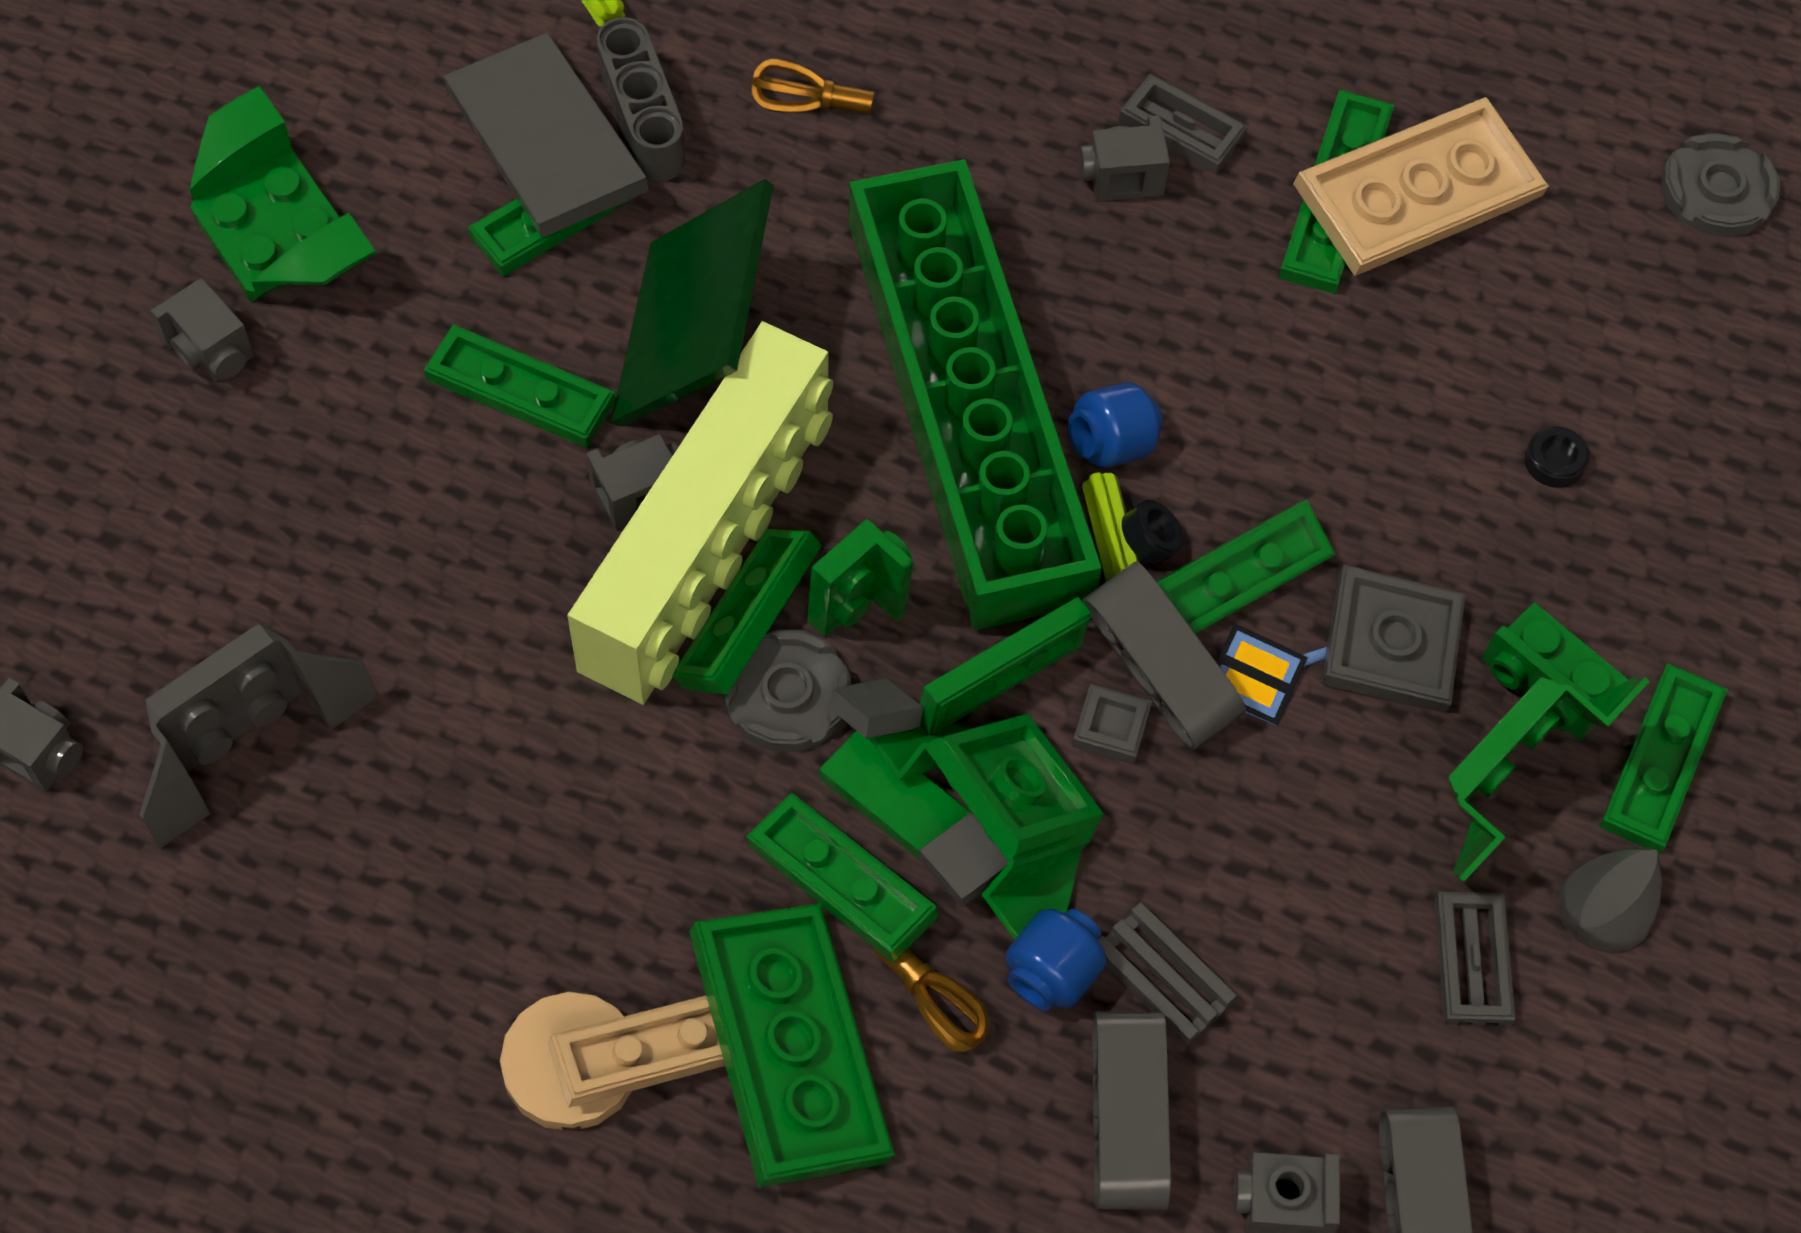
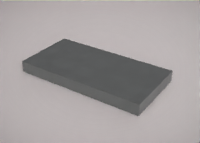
(545, 134)

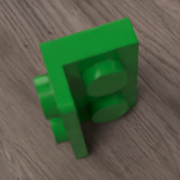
(857, 569)
(1544, 648)

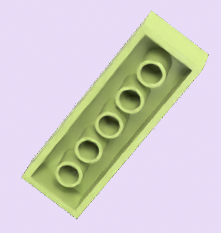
(701, 515)

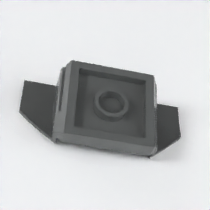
(224, 698)

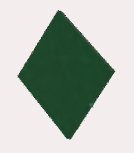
(693, 305)

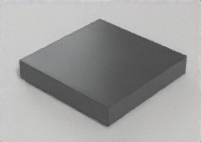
(1393, 639)

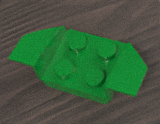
(265, 206)
(1526, 723)
(1020, 798)

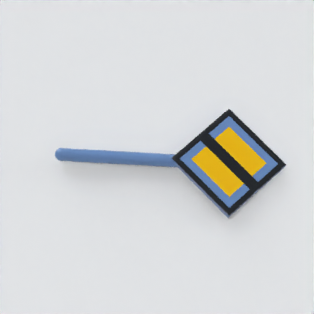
(1263, 671)

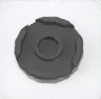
(1712, 200)
(788, 712)

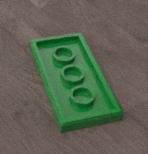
(790, 1045)

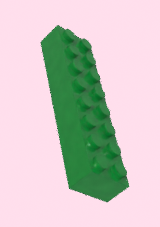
(972, 395)

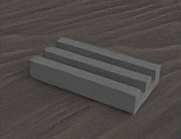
(1179, 127)
(1183, 957)
(1476, 1012)

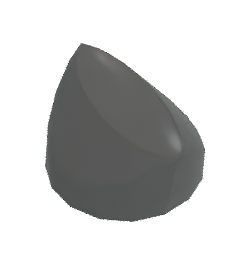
(1612, 899)

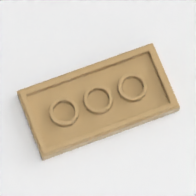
(1420, 185)

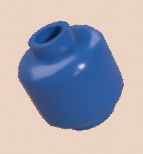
(1115, 425)
(1055, 959)

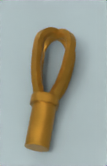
(824, 94)
(921, 975)

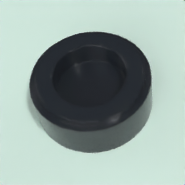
(1556, 457)
(1152, 532)

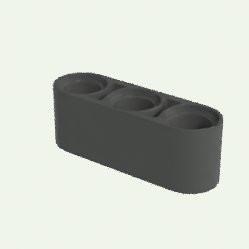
(641, 98)
(1164, 655)
(1131, 1111)
(1424, 1170)

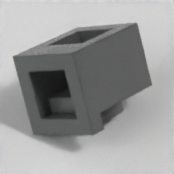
(1126, 161)
(203, 331)
(627, 475)
(35, 738)
(1269, 1212)

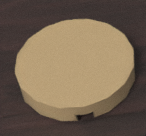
(530, 1069)

